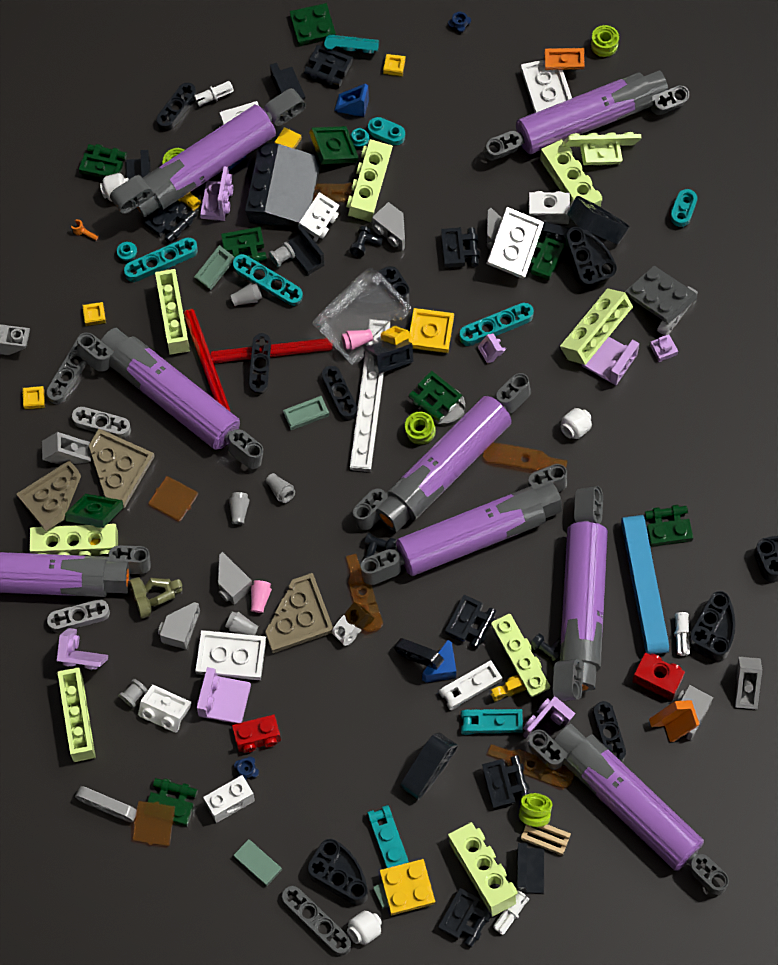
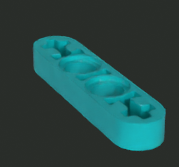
(162, 262)
(265, 283)
(494, 321)

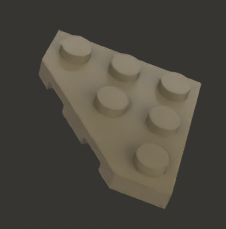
(119, 464)
(51, 495)
(299, 616)

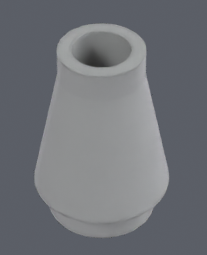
(247, 295)
(282, 490)
(238, 507)
(240, 624)

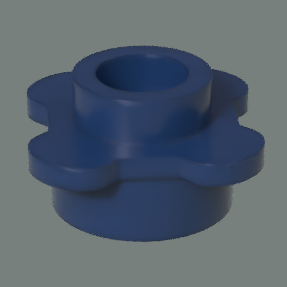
(459, 17)
(246, 762)

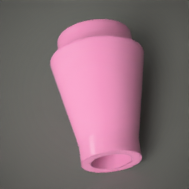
(356, 338)
(259, 595)

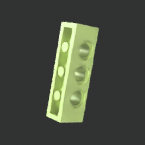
(556, 154)
(364, 207)
(172, 311)
(596, 326)
(66, 534)
(76, 714)
(495, 899)

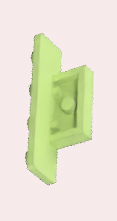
(601, 148)
(520, 654)

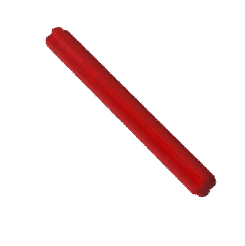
(276, 350)
(205, 358)

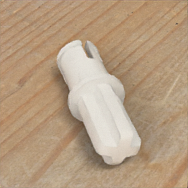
(214, 93)
(682, 633)
(510, 914)

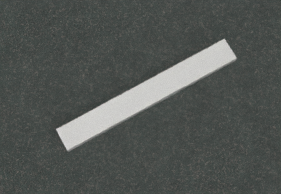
(367, 412)

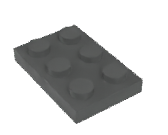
(661, 294)

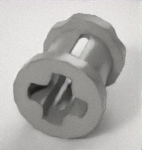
(282, 254)
(133, 693)

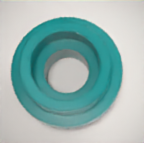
(359, 133)
(127, 256)

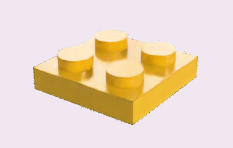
(431, 330)
(407, 887)

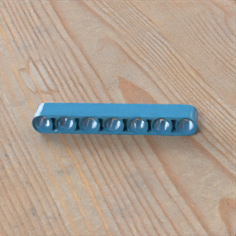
(645, 585)

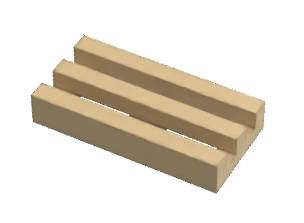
(544, 845)

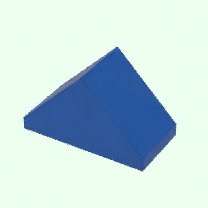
(354, 101)
(446, 670)

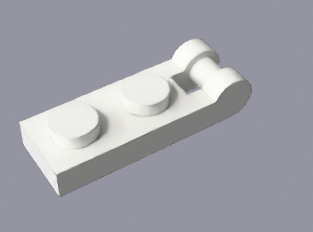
(471, 685)

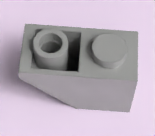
(390, 224)
(13, 339)

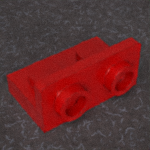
(256, 733)

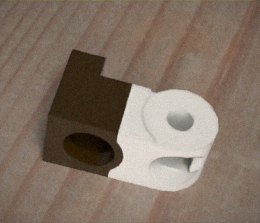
(352, 623)

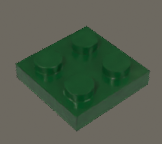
(312, 24)
(333, 145)
(94, 510)

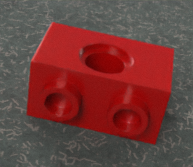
(664, 686)

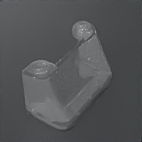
(362, 306)

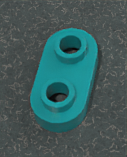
(386, 130)
(684, 209)

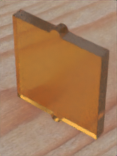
(173, 498)
(154, 823)

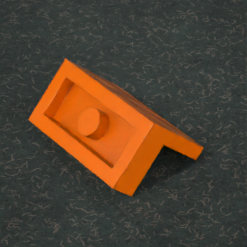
(564, 59)
(677, 718)

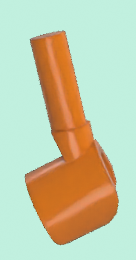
(81, 230)

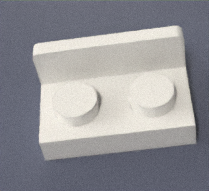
(319, 215)
(163, 708)

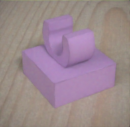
(490, 348)
(664, 348)

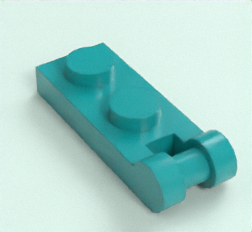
(351, 43)
(492, 721)
(388, 837)

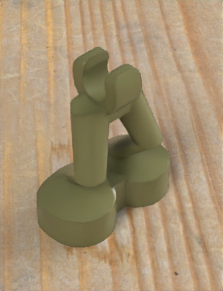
(140, 591)

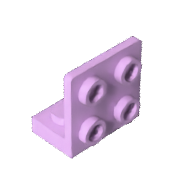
(216, 197)
(612, 360)
(66, 652)
(223, 698)
(559, 714)

